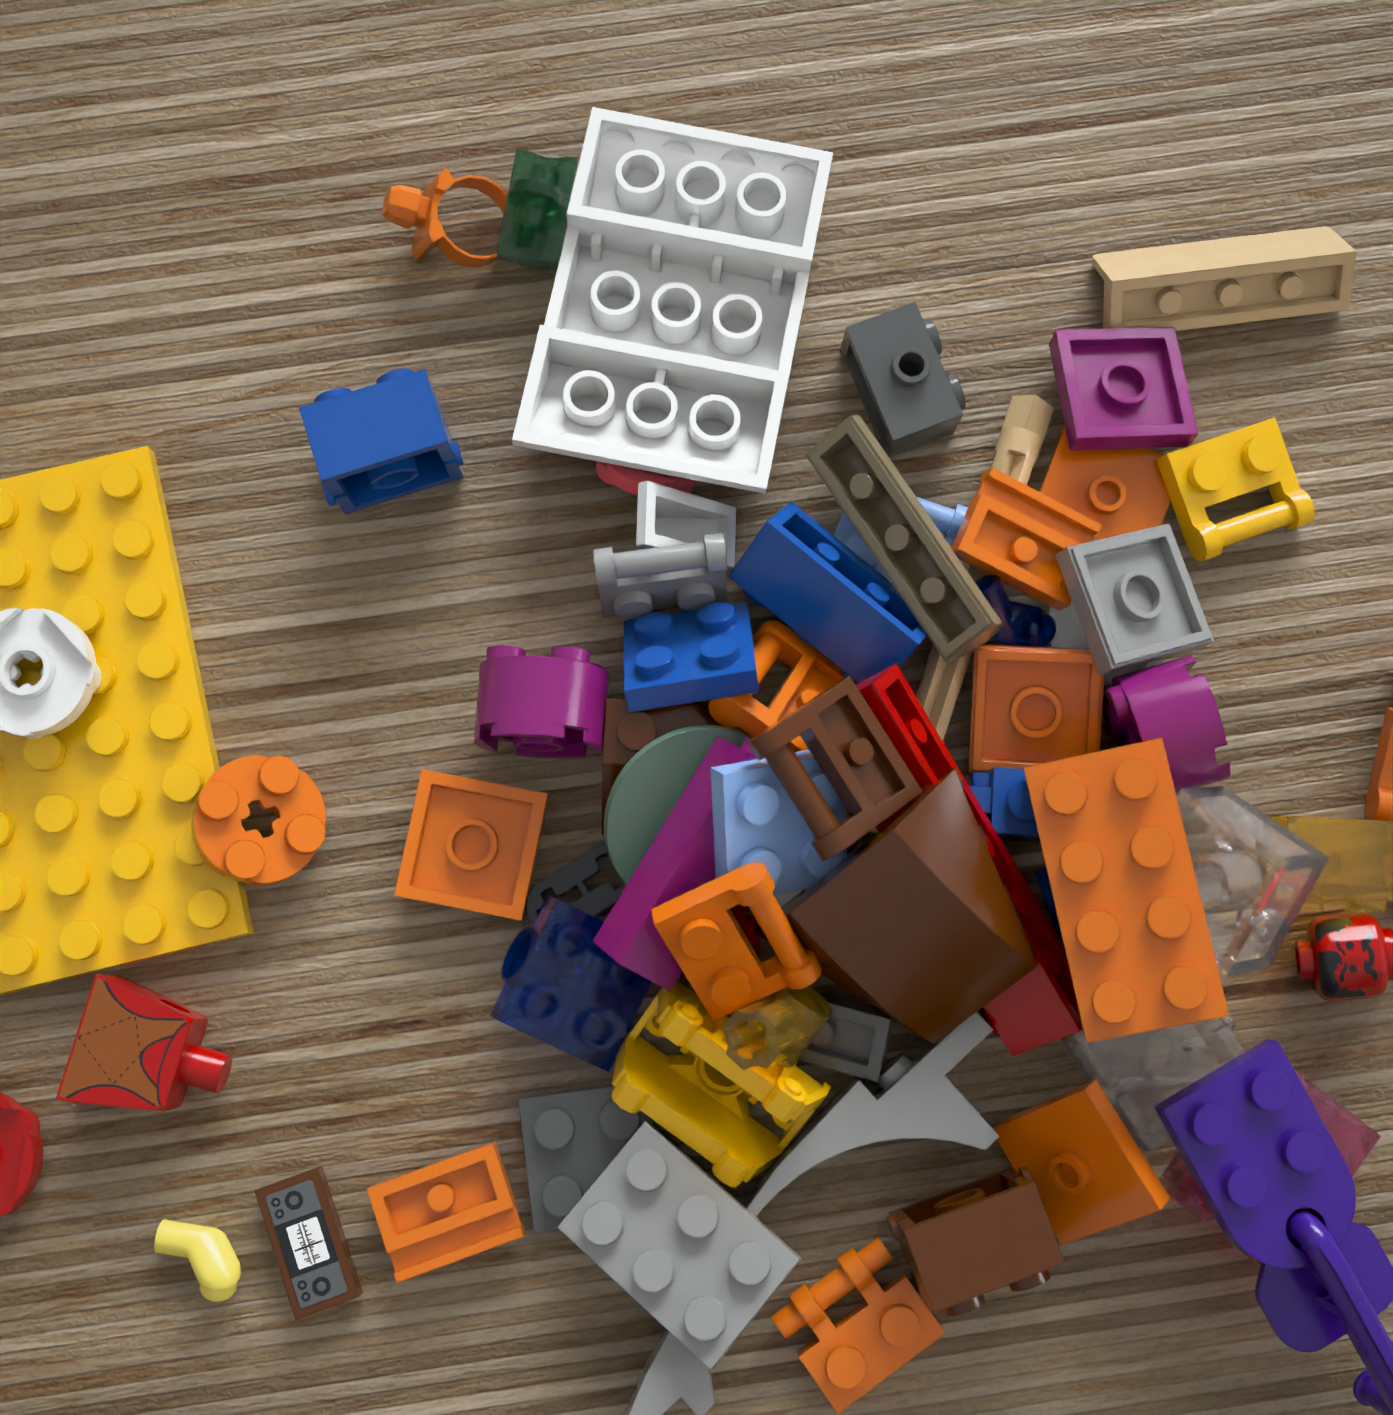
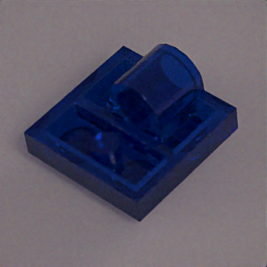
(568, 987)

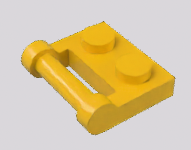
(1228, 469)

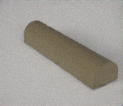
(904, 540)

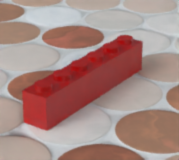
(1042, 1002)

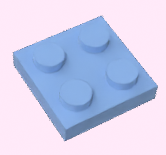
(761, 823)

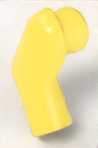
(207, 1252)

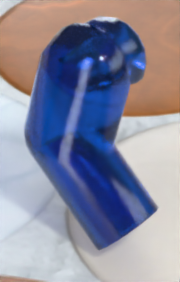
(1022, 622)

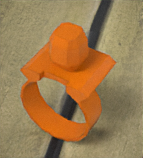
(409, 207)

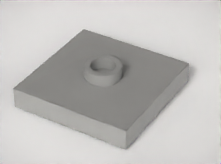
(1134, 598)

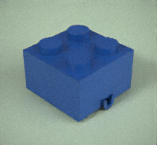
(380, 441)

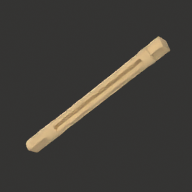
(1014, 456)

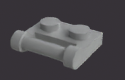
(661, 577)

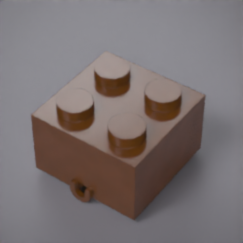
(977, 1241)

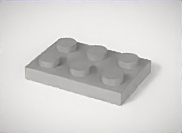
(679, 1244)

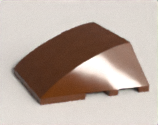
(918, 917)

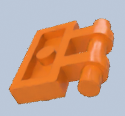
(869, 1340)

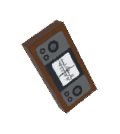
(308, 1242)

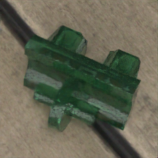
(536, 210)

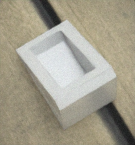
(678, 518)

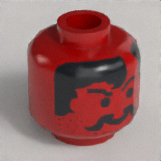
(1346, 957)

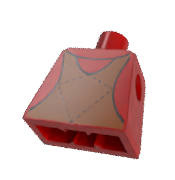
(139, 1050)

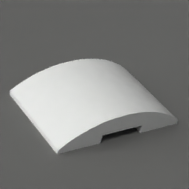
(676, 301)

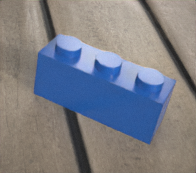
(828, 595)

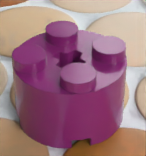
(541, 702)
(1174, 707)

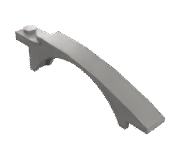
(910, 1104)

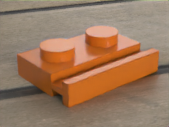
(1018, 533)
(446, 1211)

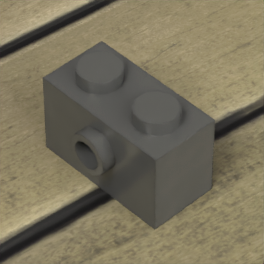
(903, 379)

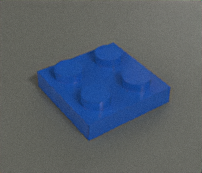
(689, 656)

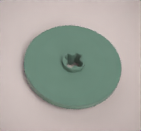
(650, 789)

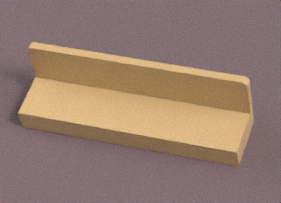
(1227, 280)

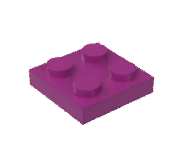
(1122, 388)

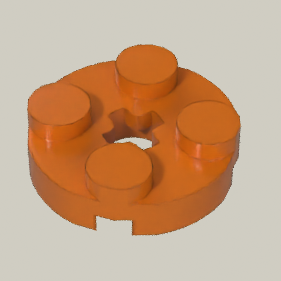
(244, 855)

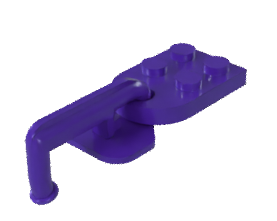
(1259, 1166)

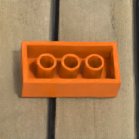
(1125, 891)

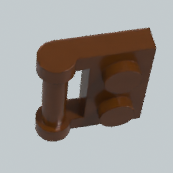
(853, 757)

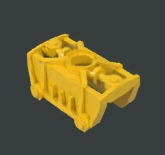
(700, 1103)

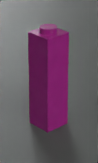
(673, 865)

